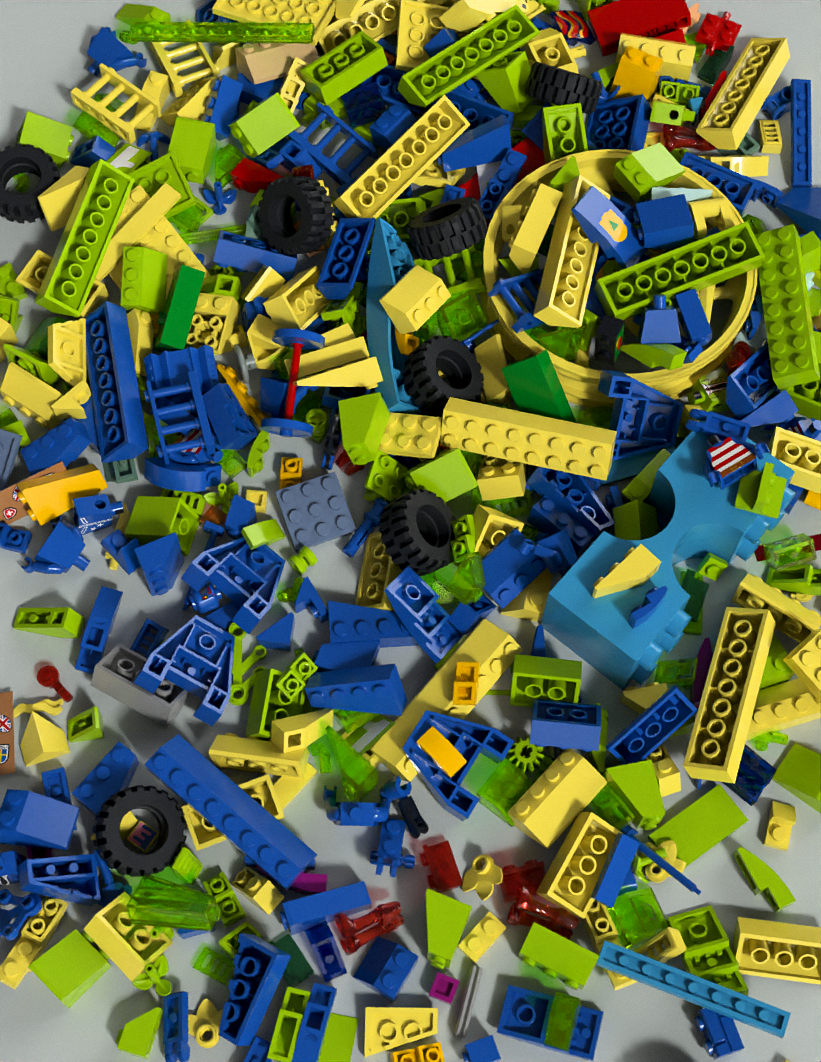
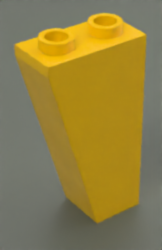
(55, 493)

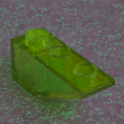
(612, 808)

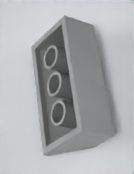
(116, 676)

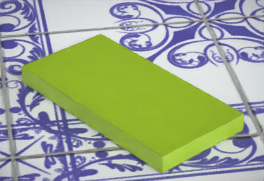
(701, 825)

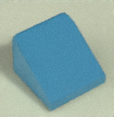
(694, 105)

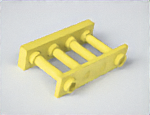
(171, 69)
(112, 119)

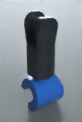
(407, 806)

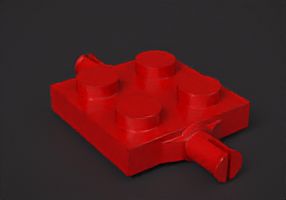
(718, 32)

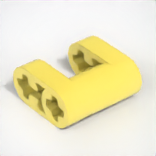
(709, 208)

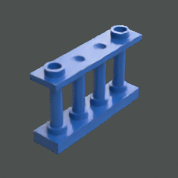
(329, 164)
(524, 320)
(195, 404)

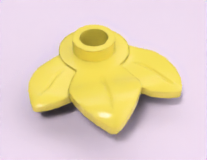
(671, 850)
(482, 878)
(206, 1020)

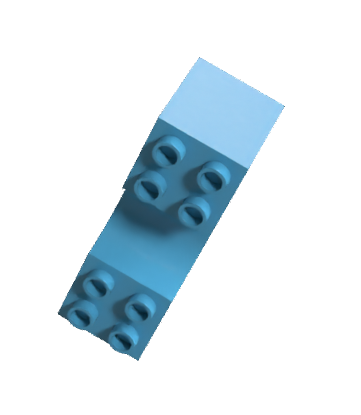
(692, 524)

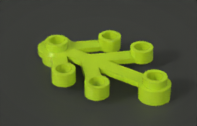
(240, 668)

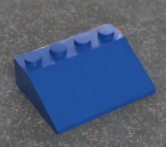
(620, 123)

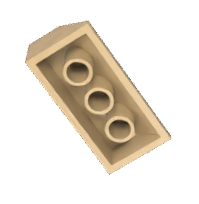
(271, 60)

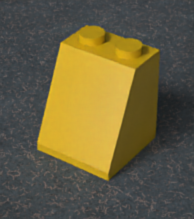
(637, 74)

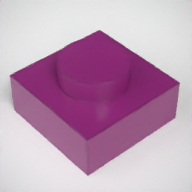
(444, 988)

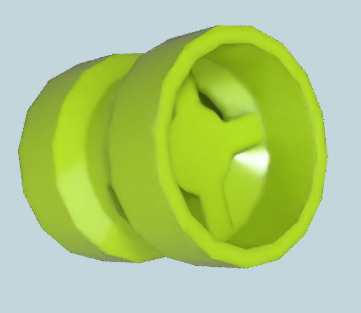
(316, 417)
(302, 560)

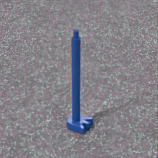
(214, 531)
(630, 832)

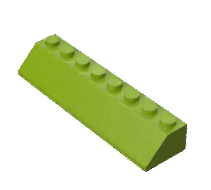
(467, 57)
(85, 240)

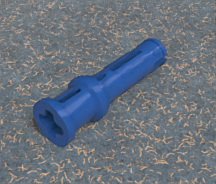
(371, 520)

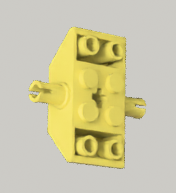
(553, 50)

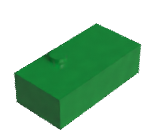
(178, 309)
(537, 387)

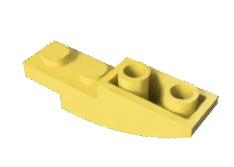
(744, 164)
(601, 929)
(32, 942)

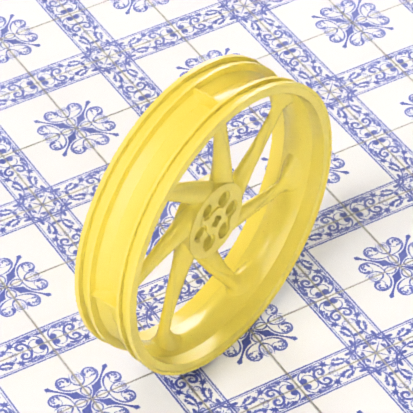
(577, 378)

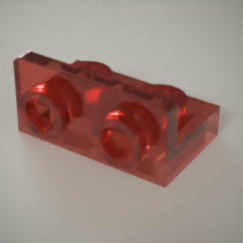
(441, 867)
(513, 877)

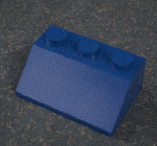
(160, 563)
(508, 570)
(565, 725)

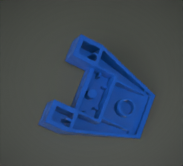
(803, 207)
(640, 415)
(242, 575)
(196, 660)
(470, 741)

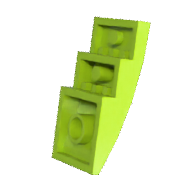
(708, 948)

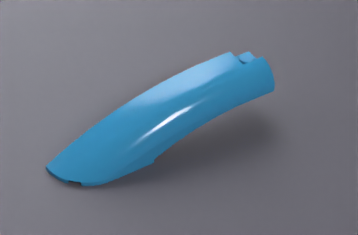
(387, 265)

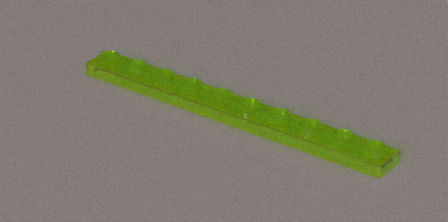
(222, 32)

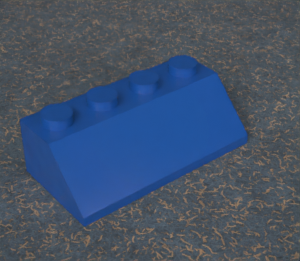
(732, 185)
(251, 254)
(345, 257)
(750, 383)
(652, 727)

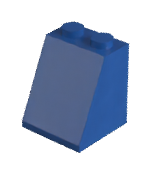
(664, 223)

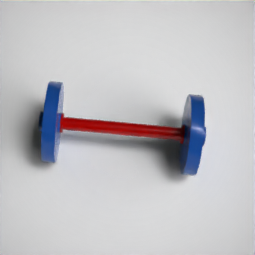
(297, 340)

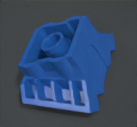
(173, 369)

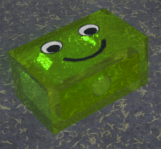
(789, 552)

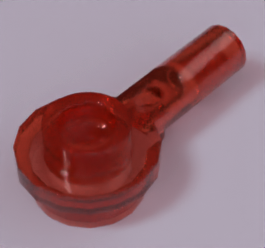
(49, 677)

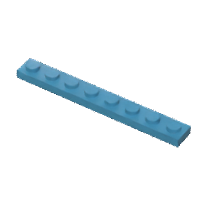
(694, 989)

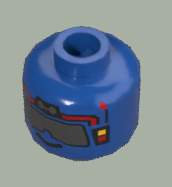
(205, 599)

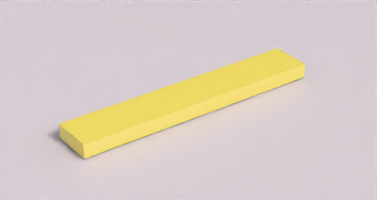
(138, 227)

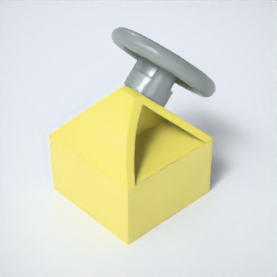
(261, 347)

